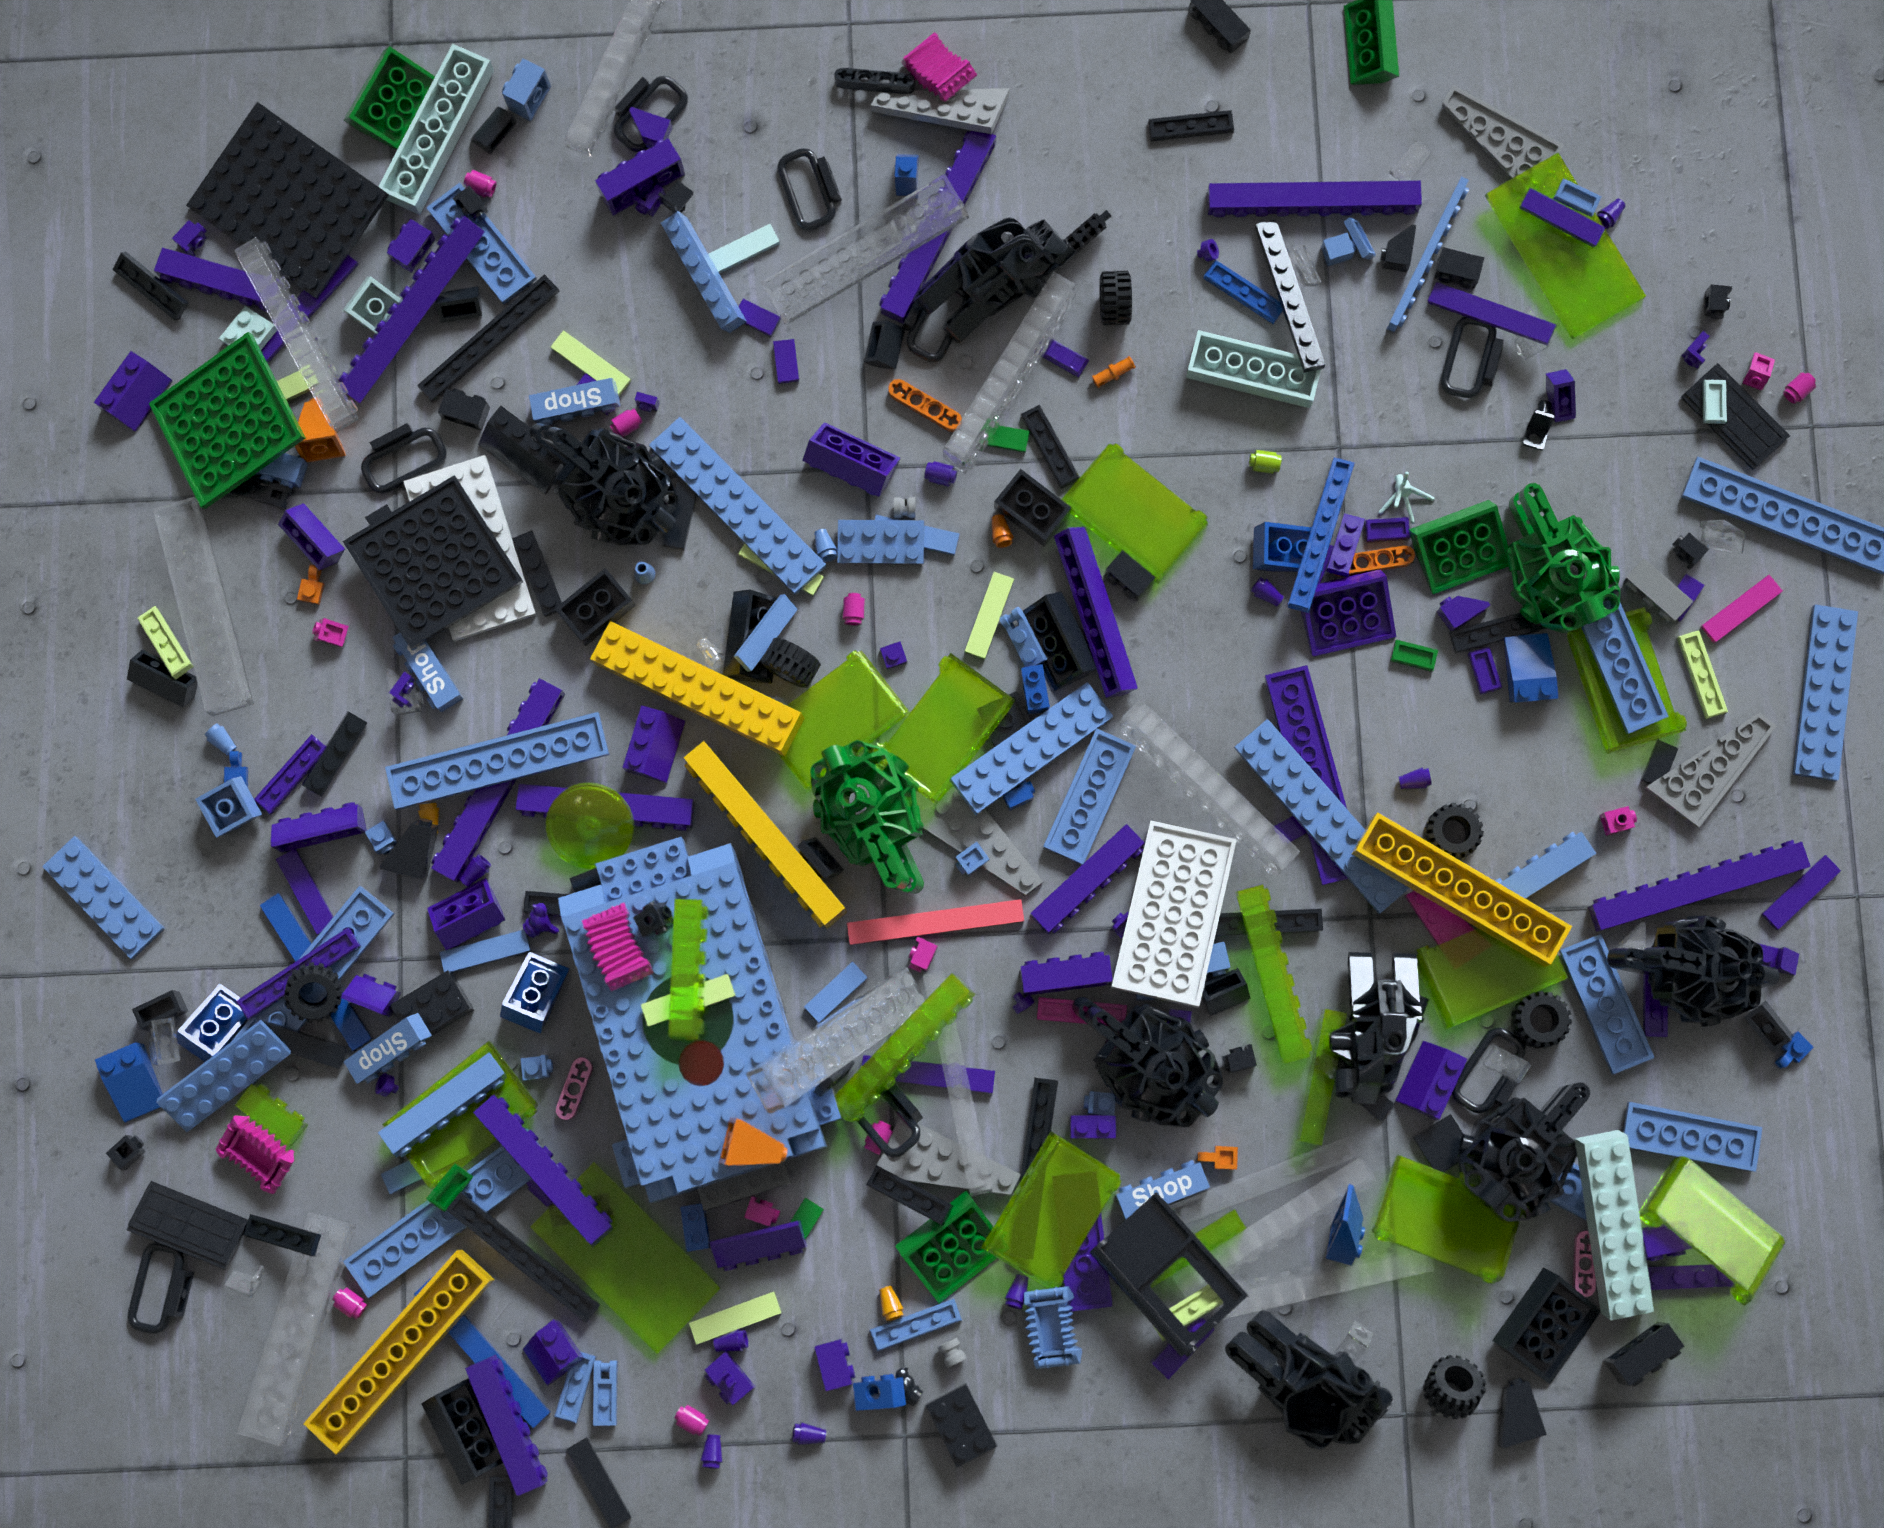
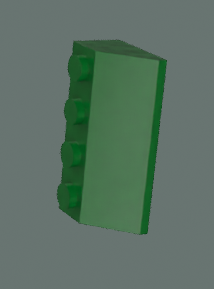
(1371, 41)

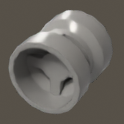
(904, 507)
(952, 1353)

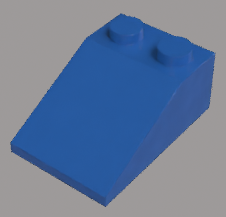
(1279, 546)
(1530, 668)
(534, 992)
(212, 1024)
(130, 1080)
(1346, 1230)

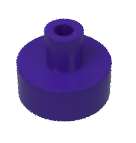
(1208, 250)
(1022, 1003)
(386, 1085)

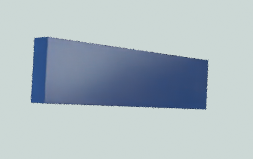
(1244, 291)

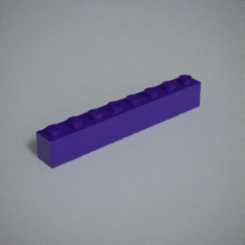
(1095, 612)
(646, 809)
(543, 1170)

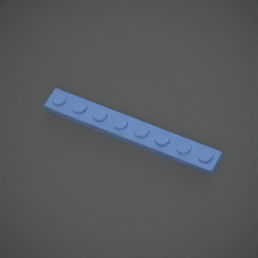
(1433, 247)

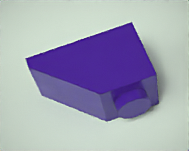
(650, 126)
(1561, 393)
(1460, 610)

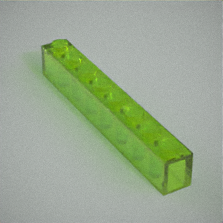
(1272, 973)
(902, 1047)

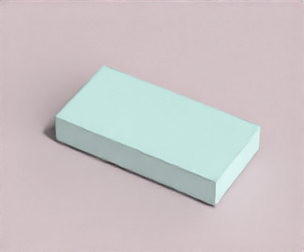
(1714, 401)

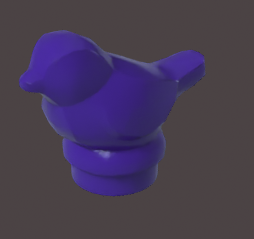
(538, 921)

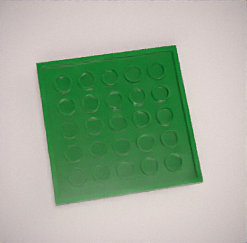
(227, 420)

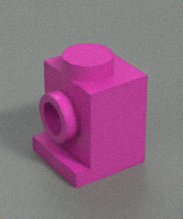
(1611, 823)
(922, 955)
(762, 1212)

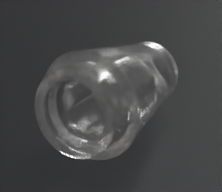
(710, 653)

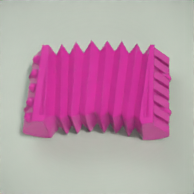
(938, 68)
(615, 947)
(256, 1152)

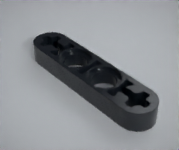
(874, 80)

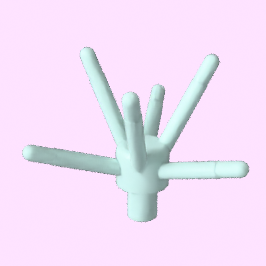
(1403, 490)

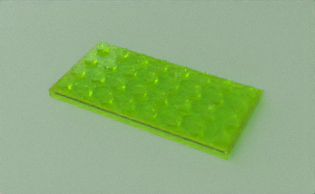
(1578, 280)
(634, 1266)

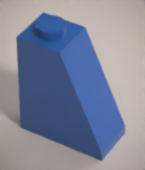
(906, 174)

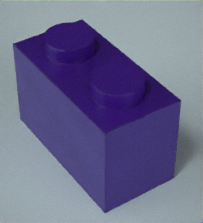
(410, 245)
(1092, 1127)
(834, 1364)

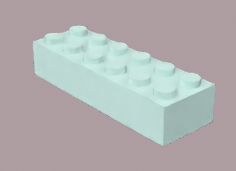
(1252, 369)

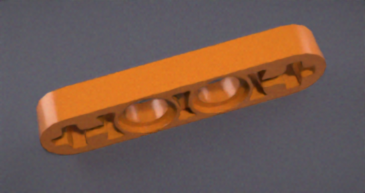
(927, 402)
(1373, 564)

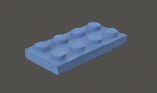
(881, 541)

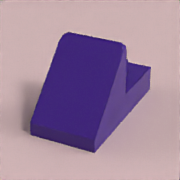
(1781, 958)

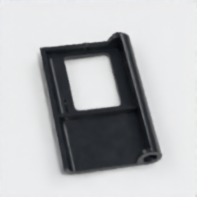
(1146, 1248)

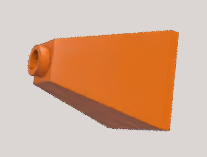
(321, 440)
(749, 1146)

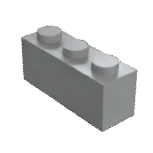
(1657, 591)

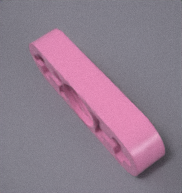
(574, 1106)
(1591, 1281)

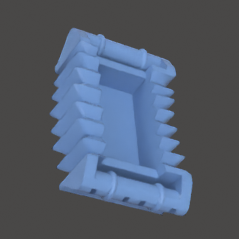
(1051, 1327)

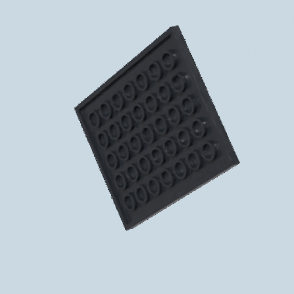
(291, 196)

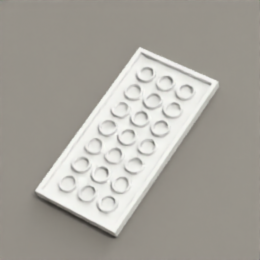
(480, 487)
(1174, 914)

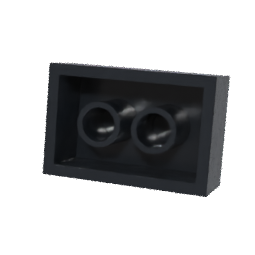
(1032, 507)
(594, 606)
(437, 1003)
(1644, 1354)
(961, 1425)

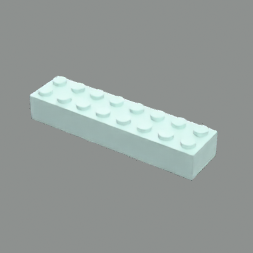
(436, 128)
(1614, 1225)

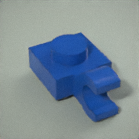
(236, 768)
(1794, 1050)

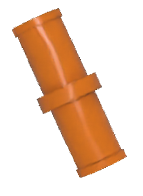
(1113, 371)

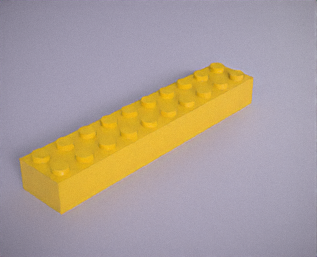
(697, 688)
(761, 831)
(1462, 890)
(398, 1351)

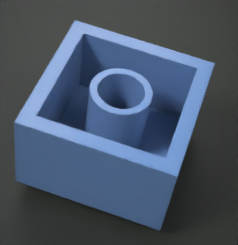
(526, 89)
(228, 806)

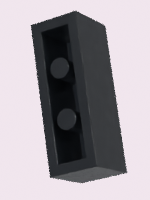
(1220, 22)
(152, 674)

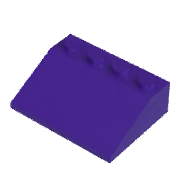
(1349, 613)

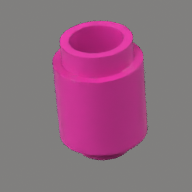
(480, 183)
(1799, 387)
(626, 422)
(853, 609)
(884, 1131)
(349, 1303)
(691, 1420)

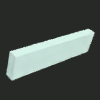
(744, 248)

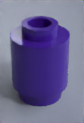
(940, 473)

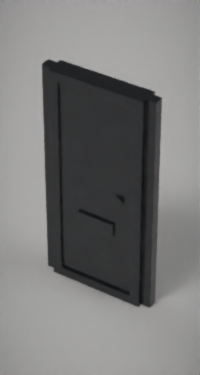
(1748, 425)
(187, 1225)

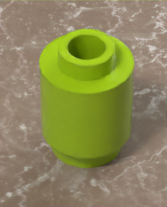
(1265, 461)

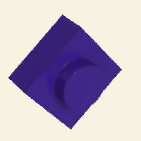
(646, 402)
(893, 655)

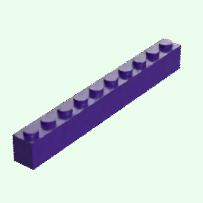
(1314, 198)
(919, 263)
(411, 308)
(486, 802)
(1698, 886)

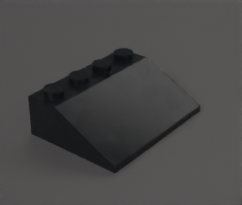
(1546, 1325)

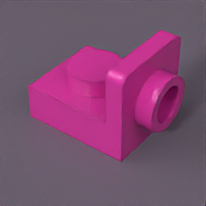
(1759, 371)
(330, 632)

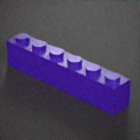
(207, 277)
(1087, 879)
(507, 1425)

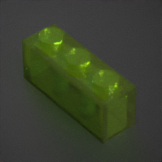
(272, 1114)

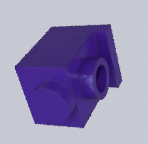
(190, 237)

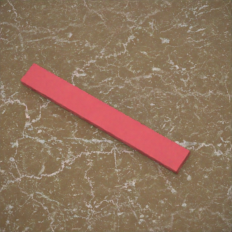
(935, 922)

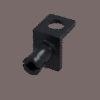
(676, 197)
(1539, 425)

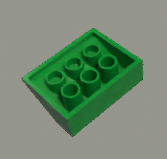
(390, 98)
(1461, 546)
(949, 1253)

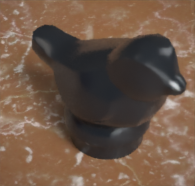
(912, 1391)

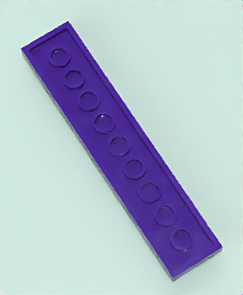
(1303, 728)

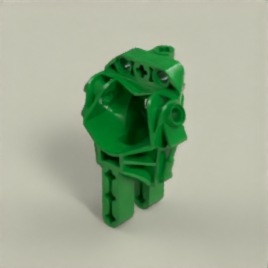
(1537, 561)
(890, 815)

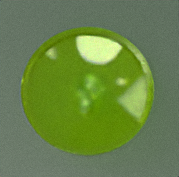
(589, 825)

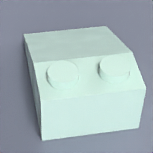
(370, 303)

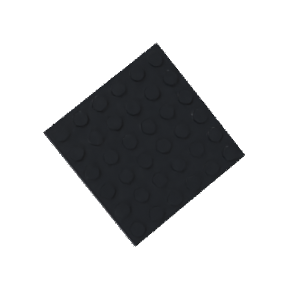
(433, 562)

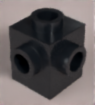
(654, 919)

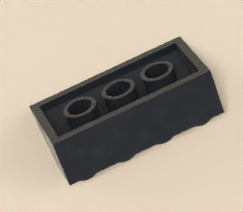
(510, 443)
(746, 613)
(1060, 640)
(463, 1431)

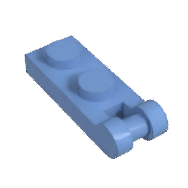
(1023, 638)
(605, 1394)

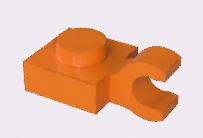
(311, 589)
(1223, 1157)

